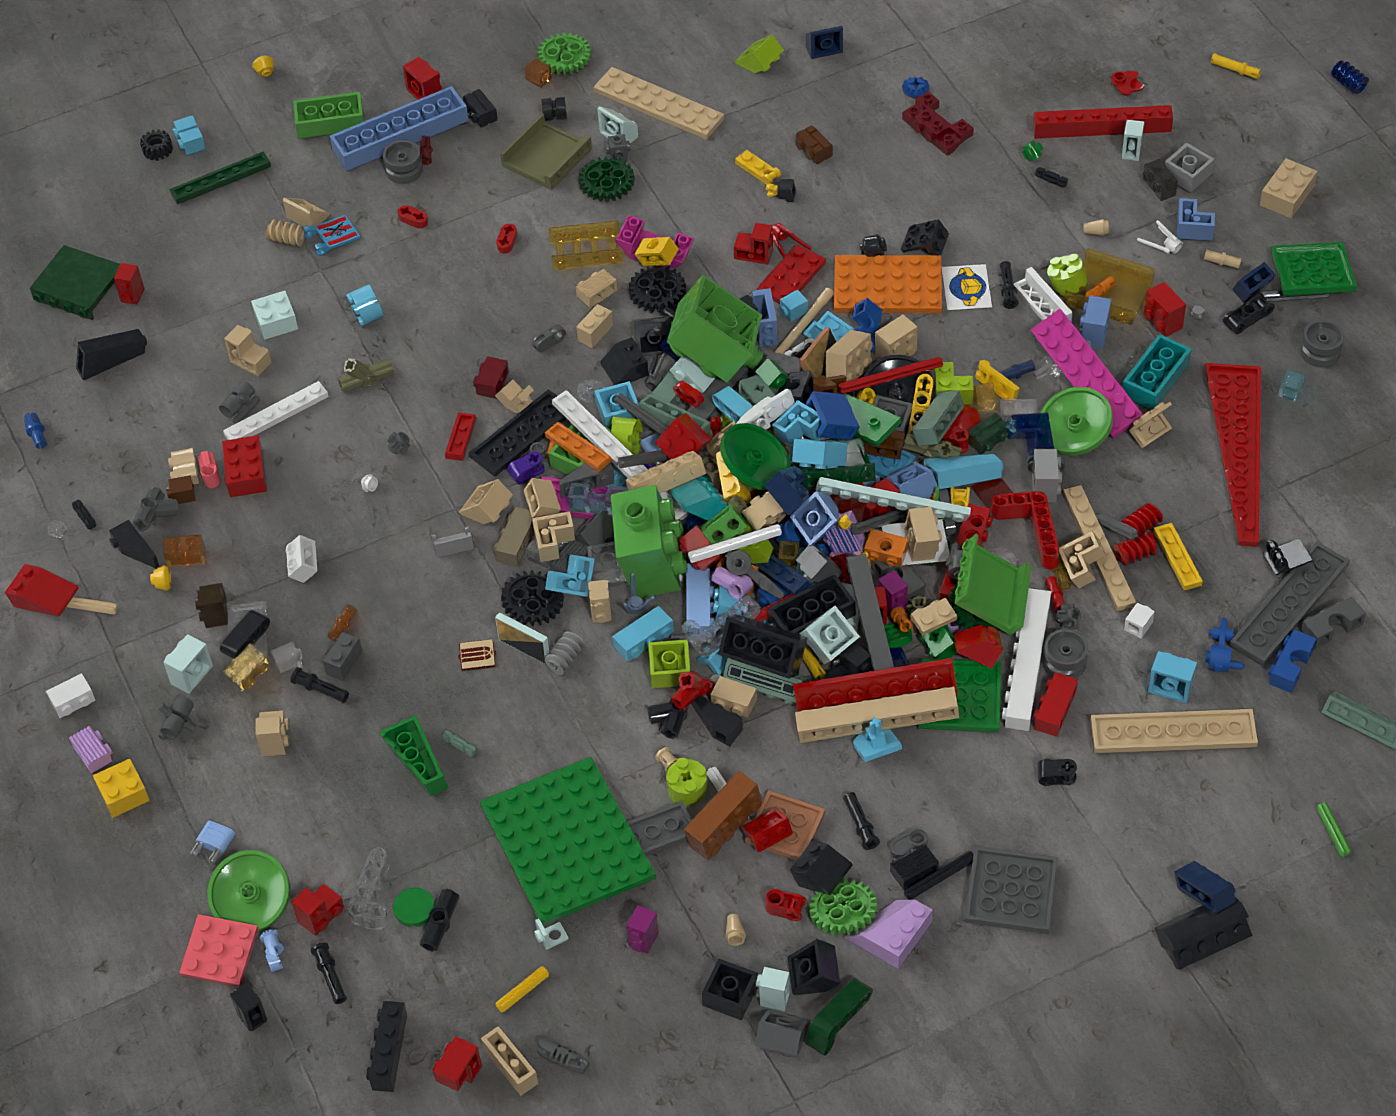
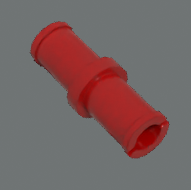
(1056, 592)

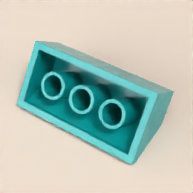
(699, 497)

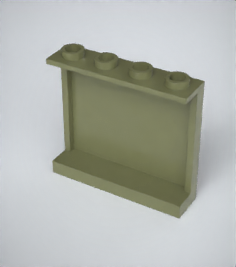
(545, 153)

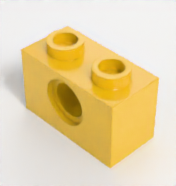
(656, 251)

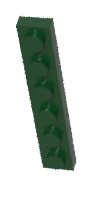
(220, 177)

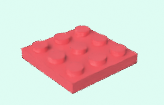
(219, 950)

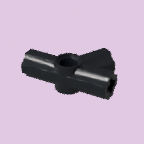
(669, 715)

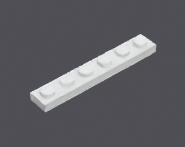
(277, 412)

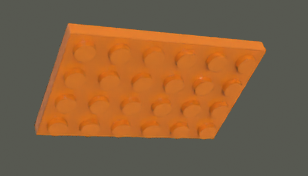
(890, 282)

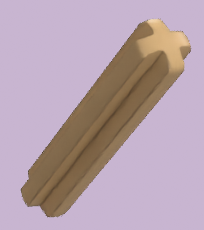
(93, 605)

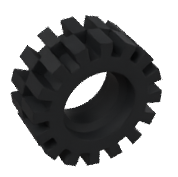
(150, 151)

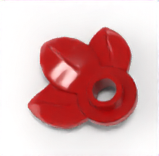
(1126, 82)

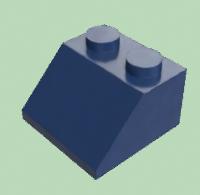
(825, 42)

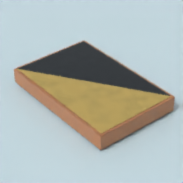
(815, 356)

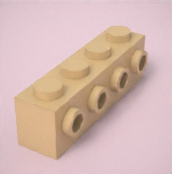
(670, 473)

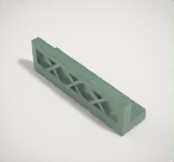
(1361, 718)

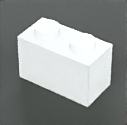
(70, 695)

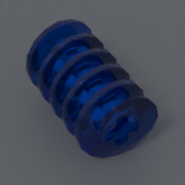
(1349, 77)

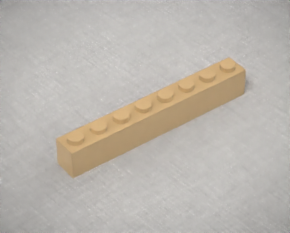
(892, 711)

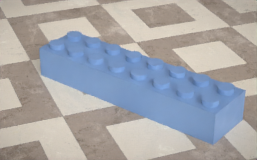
(409, 122)

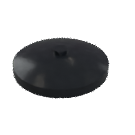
(900, 389)

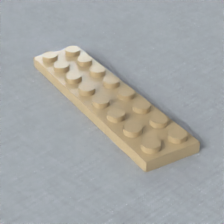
(659, 103)
(1173, 731)

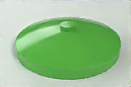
(1078, 420)
(249, 889)

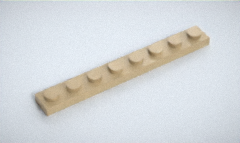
(1108, 565)

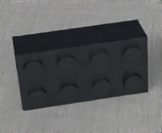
(808, 605)
(762, 646)

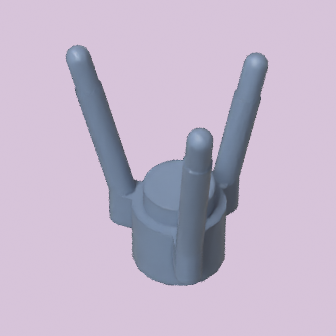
(635, 603)

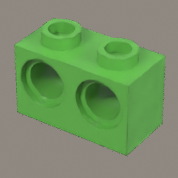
(720, 523)

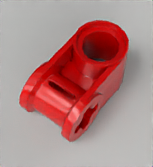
(955, 437)
(786, 904)

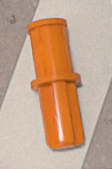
(1101, 288)

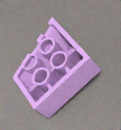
(894, 931)

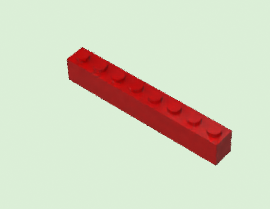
(1100, 121)

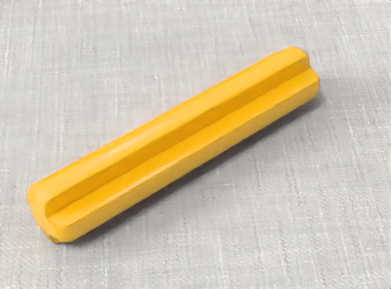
(522, 989)

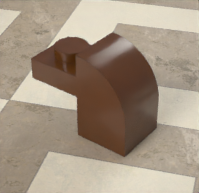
(828, 384)

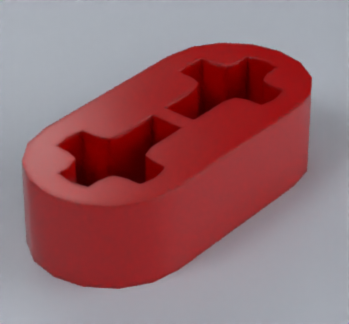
(414, 217)
(503, 237)
(688, 394)

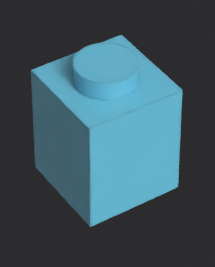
(793, 305)

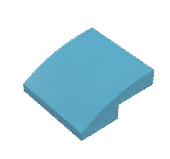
(837, 326)

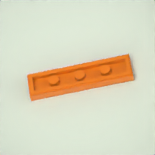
(578, 446)

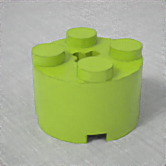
(1067, 274)
(627, 432)
(687, 781)

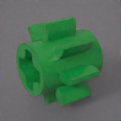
(1032, 150)

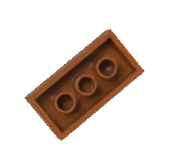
(723, 815)

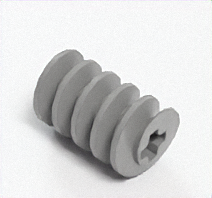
(564, 652)

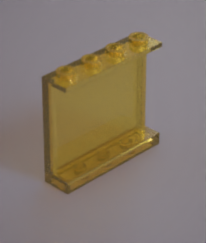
(1130, 288)

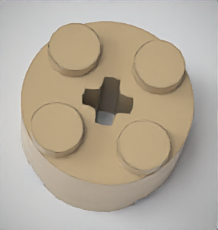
(763, 512)

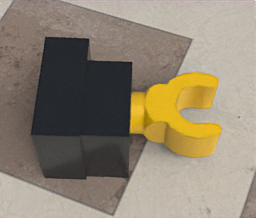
(785, 189)

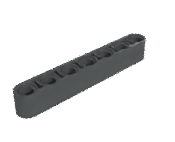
(869, 612)

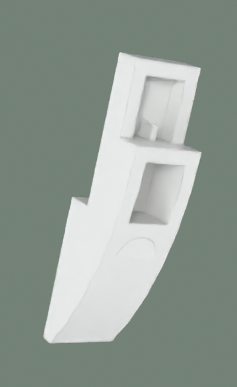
(768, 409)

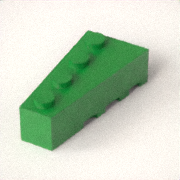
(414, 752)

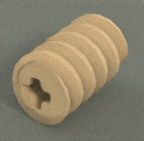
(286, 233)

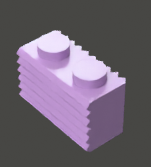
(91, 749)

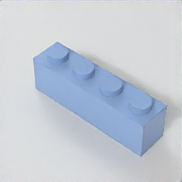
(698, 596)

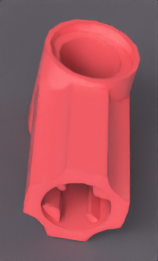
(208, 469)

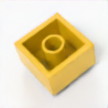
(121, 788)

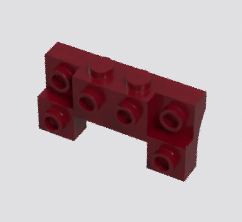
(934, 127)

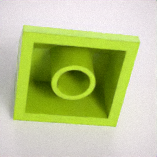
(760, 55)

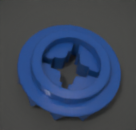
(909, 89)

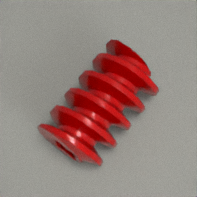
(1144, 518)
(1135, 548)

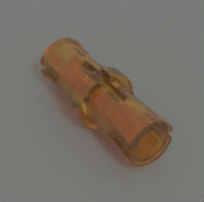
(342, 622)

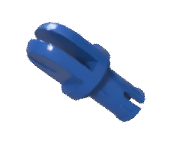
(35, 429)

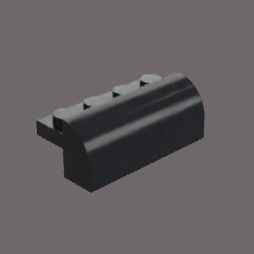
(1203, 933)

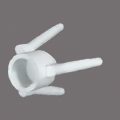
(1172, 243)

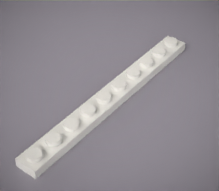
(604, 440)

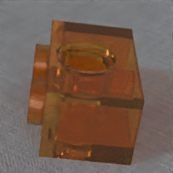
(184, 550)

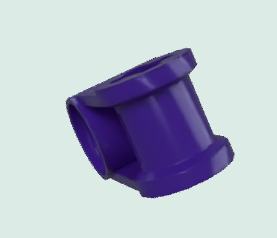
(525, 469)

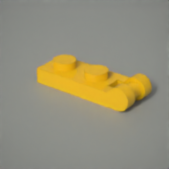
(757, 167)
(1002, 386)

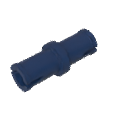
(1018, 370)

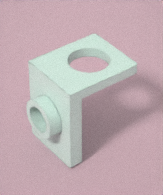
(542, 934)

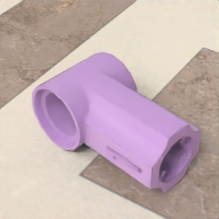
(736, 585)

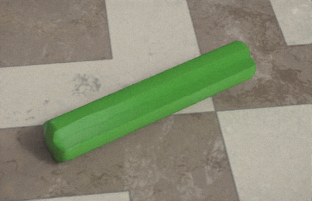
(1333, 829)

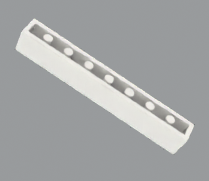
(1027, 661)

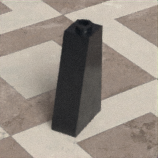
(108, 351)

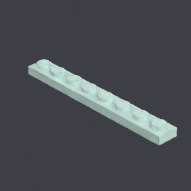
(885, 498)

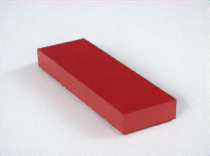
(460, 436)

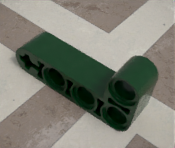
(837, 1015)

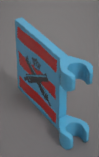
(333, 234)

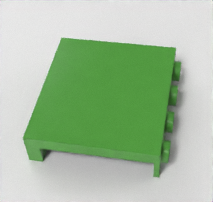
(992, 587)

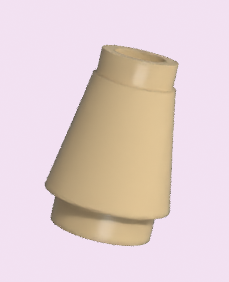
(1097, 227)
(734, 930)

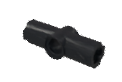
(435, 929)

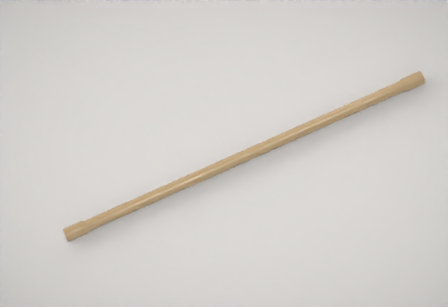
(821, 301)

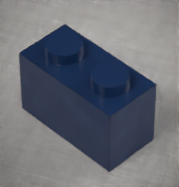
(1254, 282)

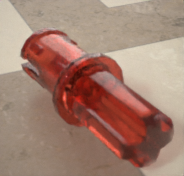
(426, 150)

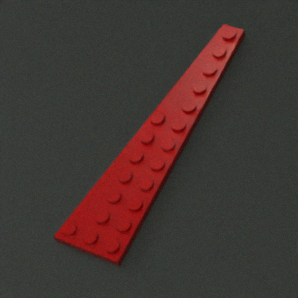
(1237, 416)

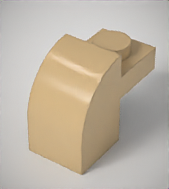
(514, 397)

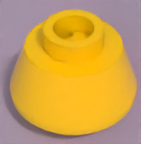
(263, 65)
(161, 578)

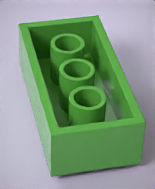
(327, 114)

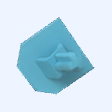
(876, 741)

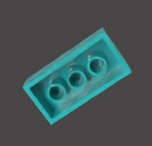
(1157, 371)

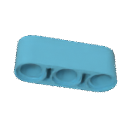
(731, 403)

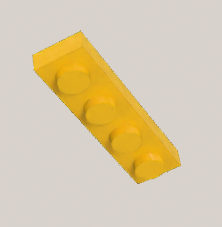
(1177, 556)

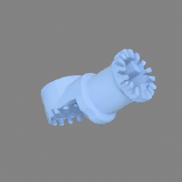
(273, 949)

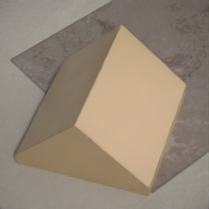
(304, 212)

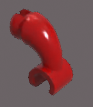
(715, 424)

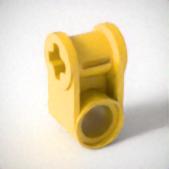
(960, 496)

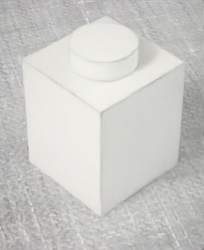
(1139, 620)

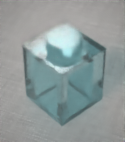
(1291, 385)

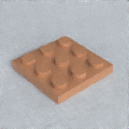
(803, 820)

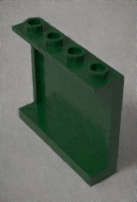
(74, 281)
(857, 468)

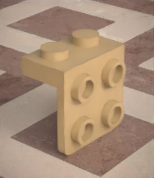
(1151, 425)
(932, 617)

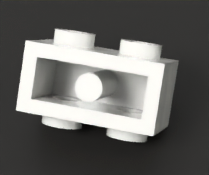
(301, 558)

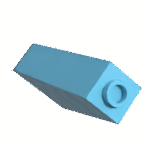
(964, 469)

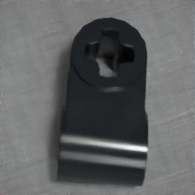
(1055, 772)

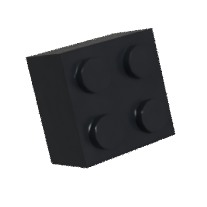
(729, 989)

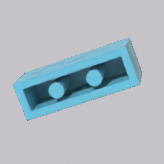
(649, 628)

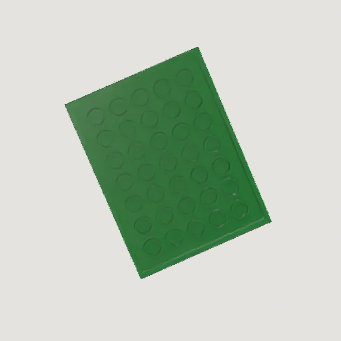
(567, 840)

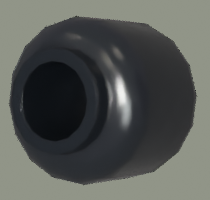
(873, 246)

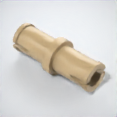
(1222, 259)

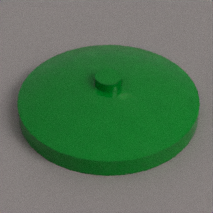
(753, 454)

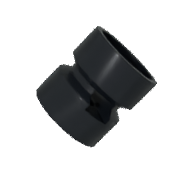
(548, 111)

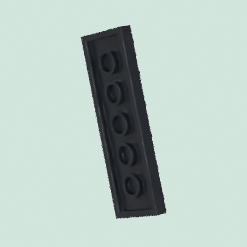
(517, 435)

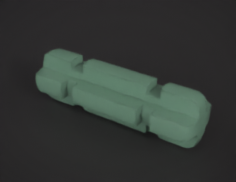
(459, 743)

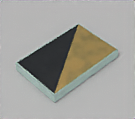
(522, 637)

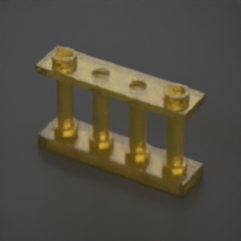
(585, 232)

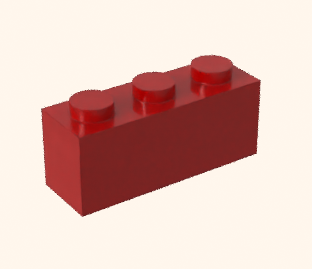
(1055, 704)

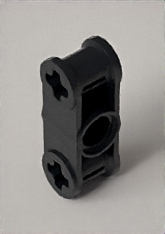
(1248, 313)

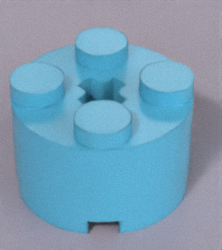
(365, 305)

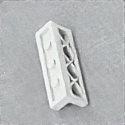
(1040, 289)

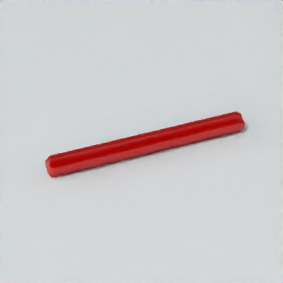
(890, 375)

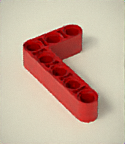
(1033, 505)

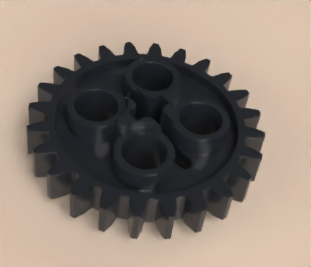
(657, 288)
(529, 593)

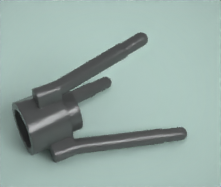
(655, 378)

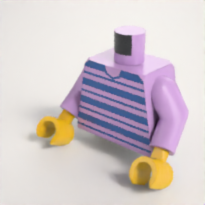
(841, 538)

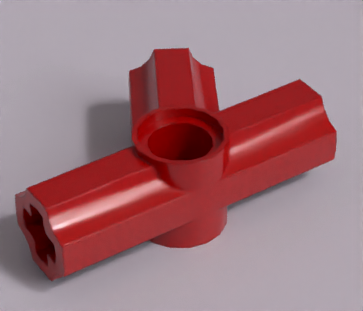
(691, 686)

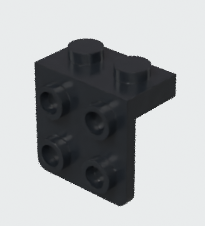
(926, 235)

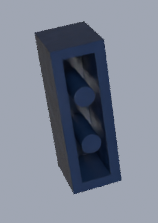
(1205, 886)

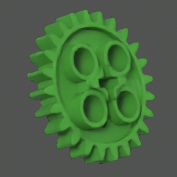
(565, 53)
(844, 909)

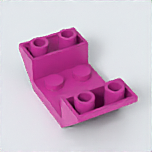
(633, 234)

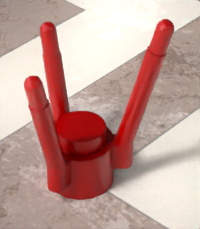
(782, 233)

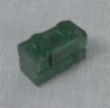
(988, 433)

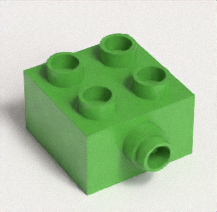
(715, 330)
(648, 540)

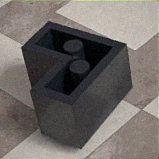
(852, 661)

